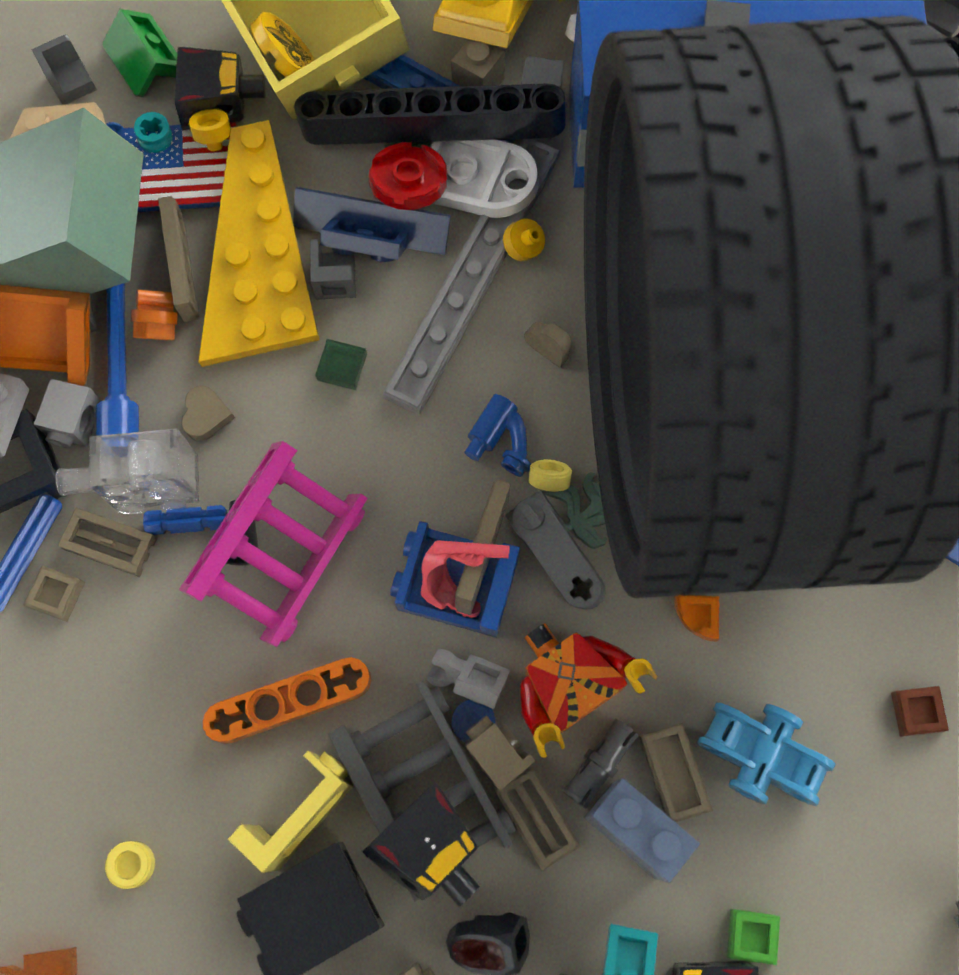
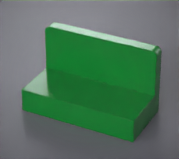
(139, 49)

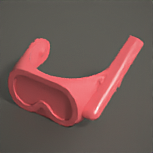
(436, 582)

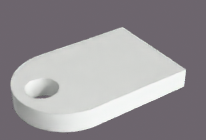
(480, 176)

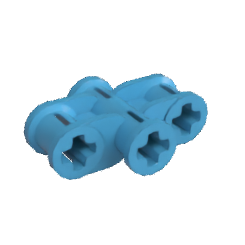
(766, 753)

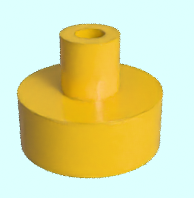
(210, 128)
(524, 239)

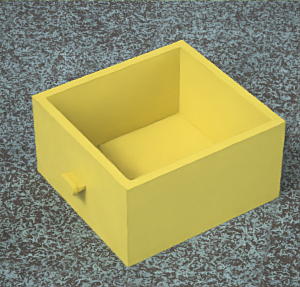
(342, 35)

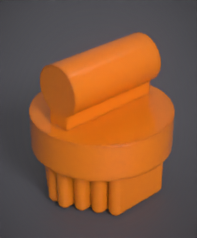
(154, 315)

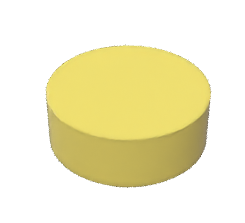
(550, 475)
(130, 864)

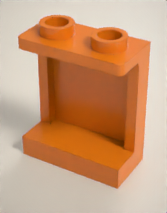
(45, 331)

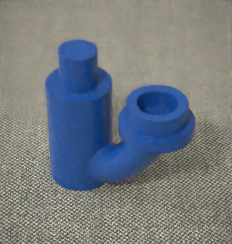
(490, 426)

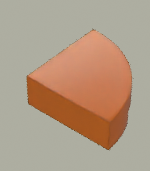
(699, 615)

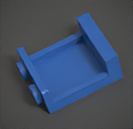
(491, 596)

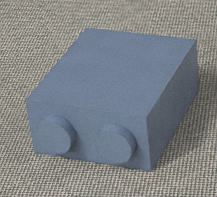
(642, 831)

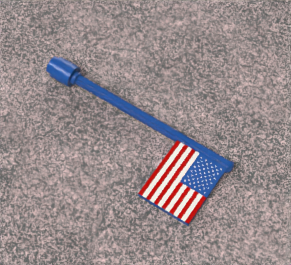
(195, 181)

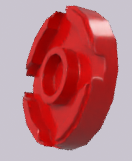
(408, 176)

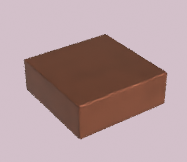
(919, 711)

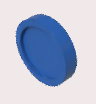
(467, 715)

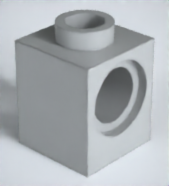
(67, 414)

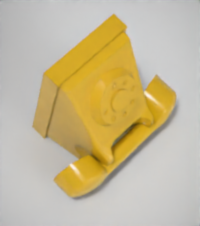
(481, 20)

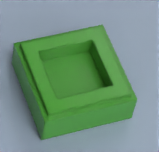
(753, 936)

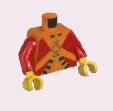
(572, 681)

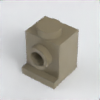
(496, 752)

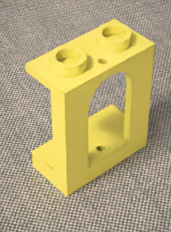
(273, 852)

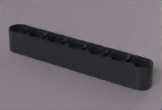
(432, 114)

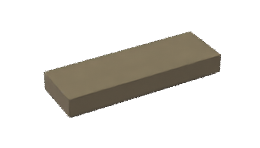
(178, 259)
(486, 534)

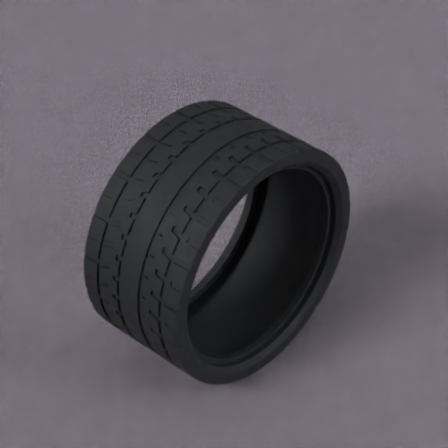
(774, 303)

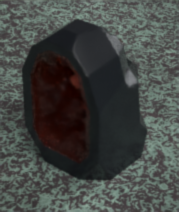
(490, 944)

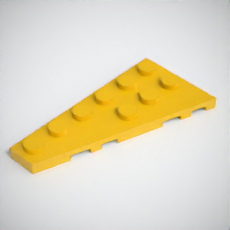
(257, 274)

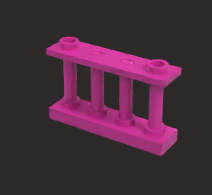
(232, 542)

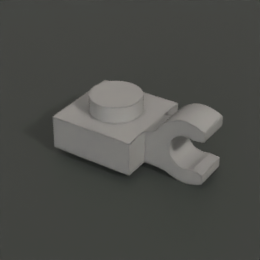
(473, 679)

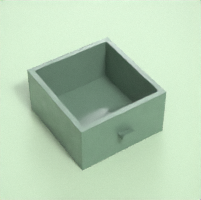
(68, 205)

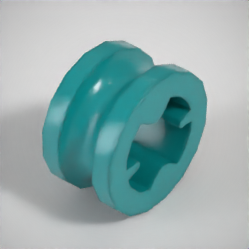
(152, 122)

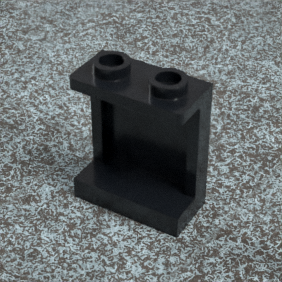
(309, 913)

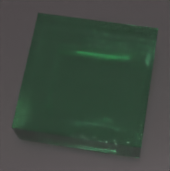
(341, 364)

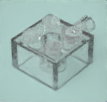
(137, 471)

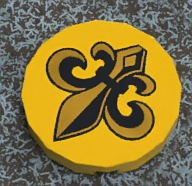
(282, 42)

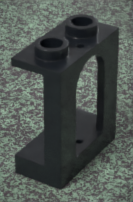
(42, 460)

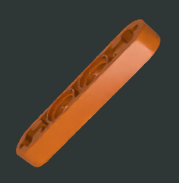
(289, 706)

